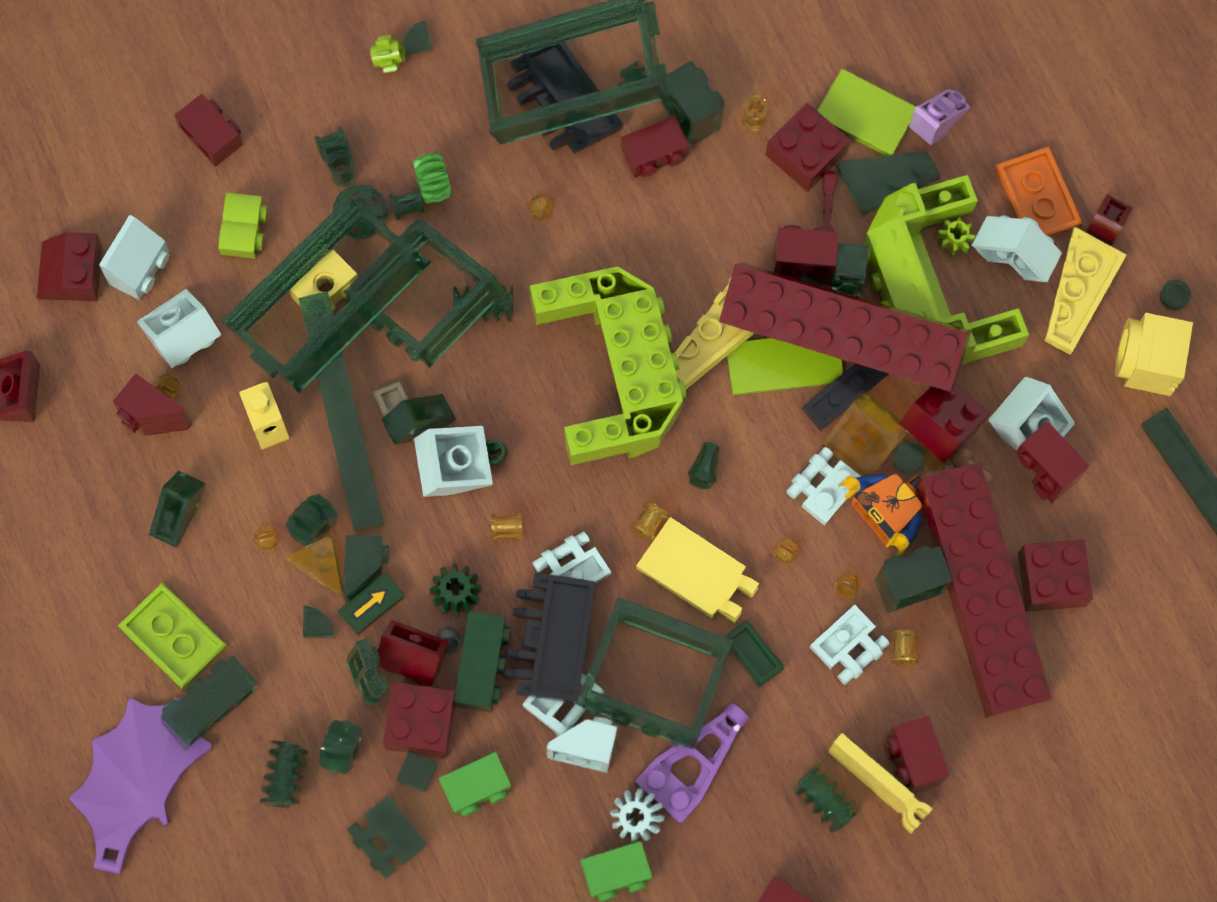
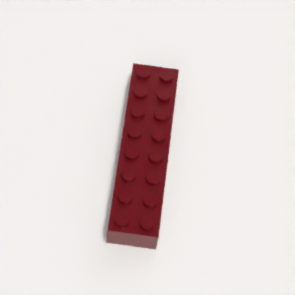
(845, 326)
(984, 590)

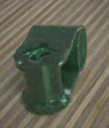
(335, 153)

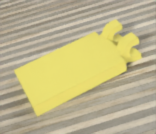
(696, 571)
(879, 781)

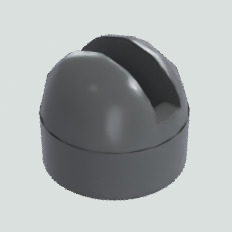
(450, 633)

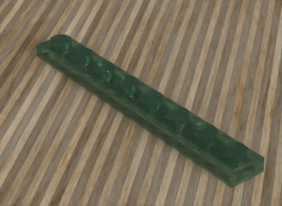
(343, 422)

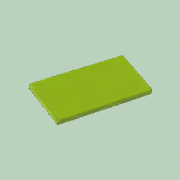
(779, 365)

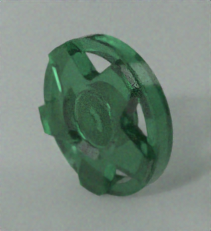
(365, 199)

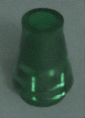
(704, 468)

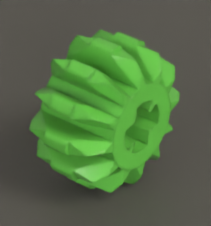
(432, 178)

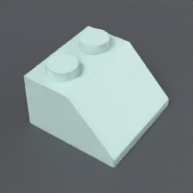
(134, 258)
(179, 328)
(1027, 410)
(452, 460)
(585, 745)

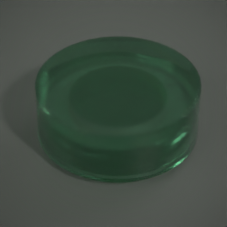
(1175, 295)
(908, 458)

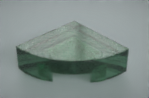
(417, 39)
(316, 624)

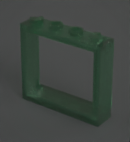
(458, 319)
(671, 630)

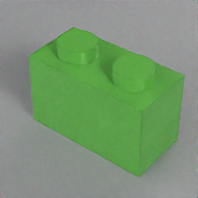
(475, 785)
(616, 871)

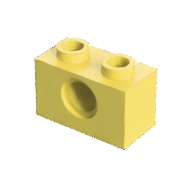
(330, 270)

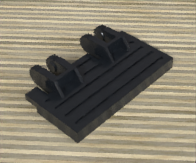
(558, 78)
(558, 638)

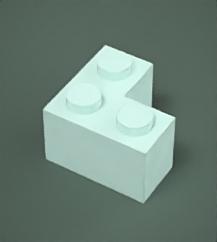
(1018, 244)

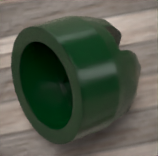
(496, 446)

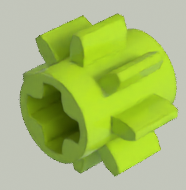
(387, 53)
(957, 227)

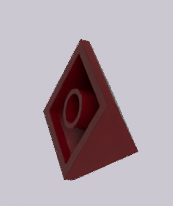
(18, 387)

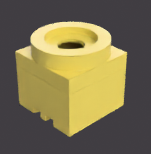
(1153, 353)

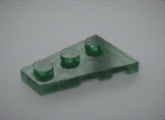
(878, 177)

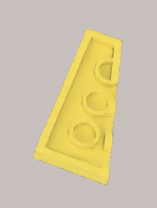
(1083, 283)
(708, 343)

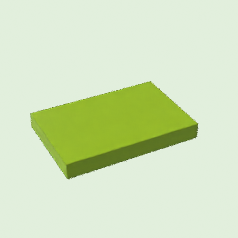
(867, 113)
(172, 636)

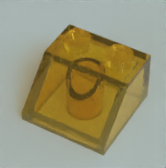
(866, 436)

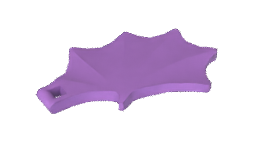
(132, 780)

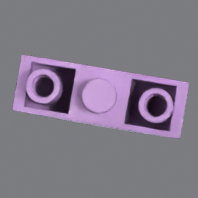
(938, 115)

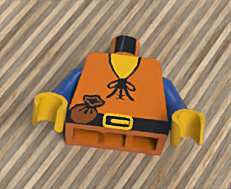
(887, 506)

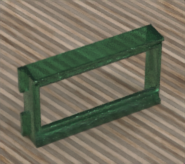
(563, 29)
(349, 320)

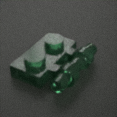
(362, 664)
(395, 831)

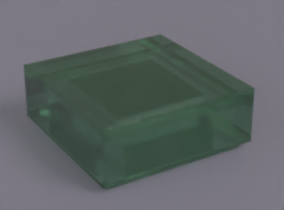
(416, 772)

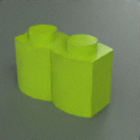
(241, 225)

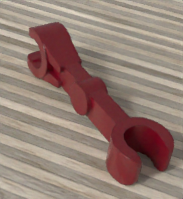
(829, 183)

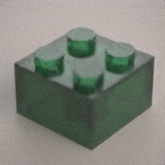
(694, 103)
(913, 578)

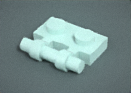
(827, 497)
(584, 566)
(843, 637)

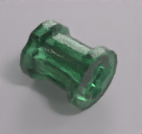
(406, 203)

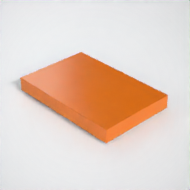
(1039, 191)

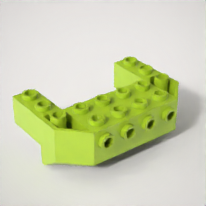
(906, 274)
(637, 354)

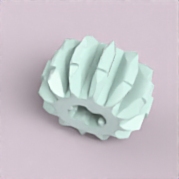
(630, 805)

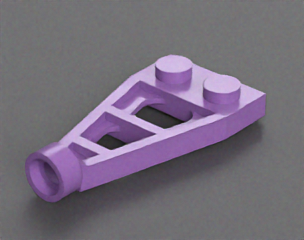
(675, 797)

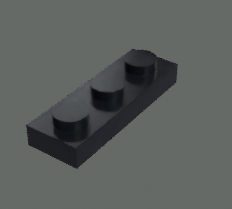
(841, 394)

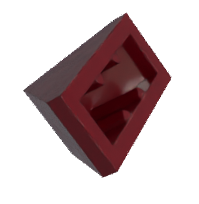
(1109, 220)

